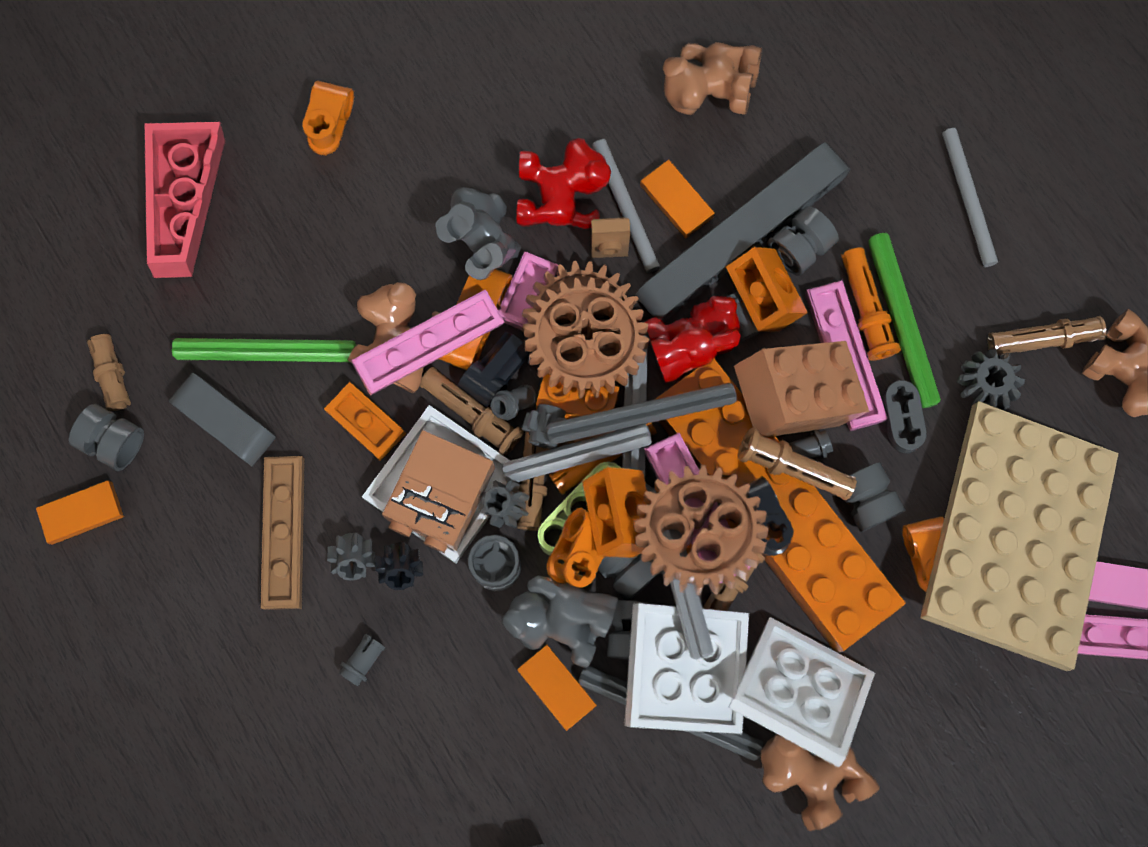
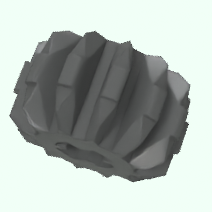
(1001, 371)

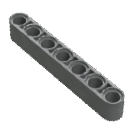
(742, 231)

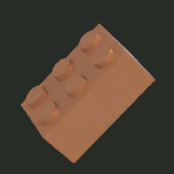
(801, 388)

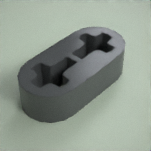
(912, 415)

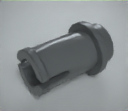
(747, 326)
(508, 403)
(813, 445)
(361, 660)

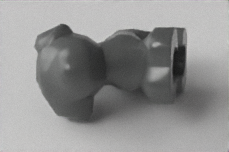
(476, 221)
(562, 614)

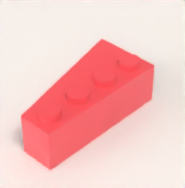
(179, 187)

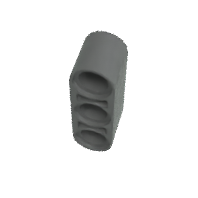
(222, 419)

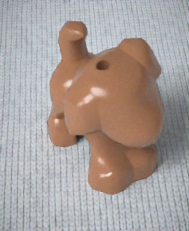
(725, 74)
(390, 311)
(1128, 366)
(791, 765)

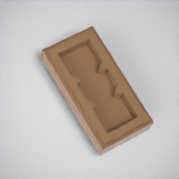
(610, 237)

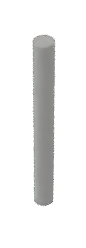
(970, 197)
(628, 210)

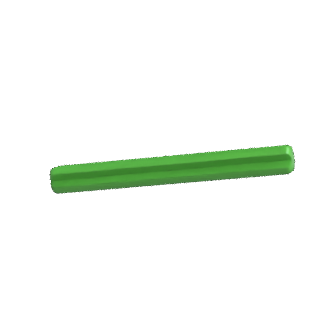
(903, 319)
(262, 349)

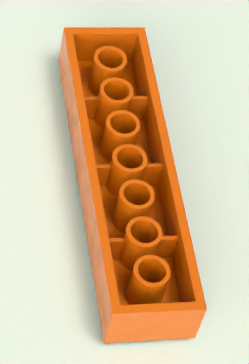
(824, 562)

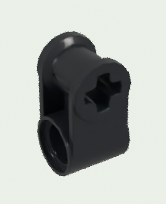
(775, 517)

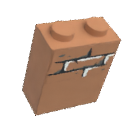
(438, 492)

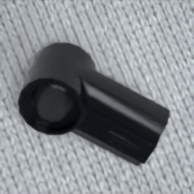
(494, 371)

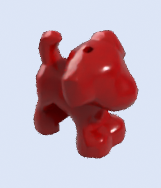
(581, 172)
(696, 340)

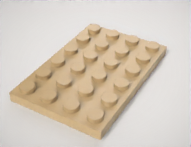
(1021, 537)

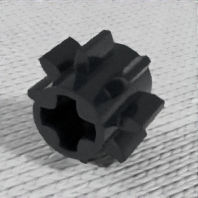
(398, 566)

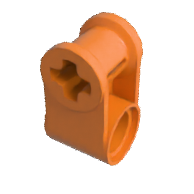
(327, 116)
(921, 544)
(577, 549)

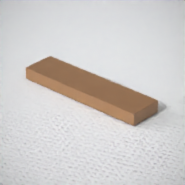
(282, 533)

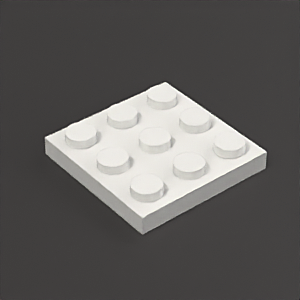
(440, 426)
(803, 691)
(681, 692)

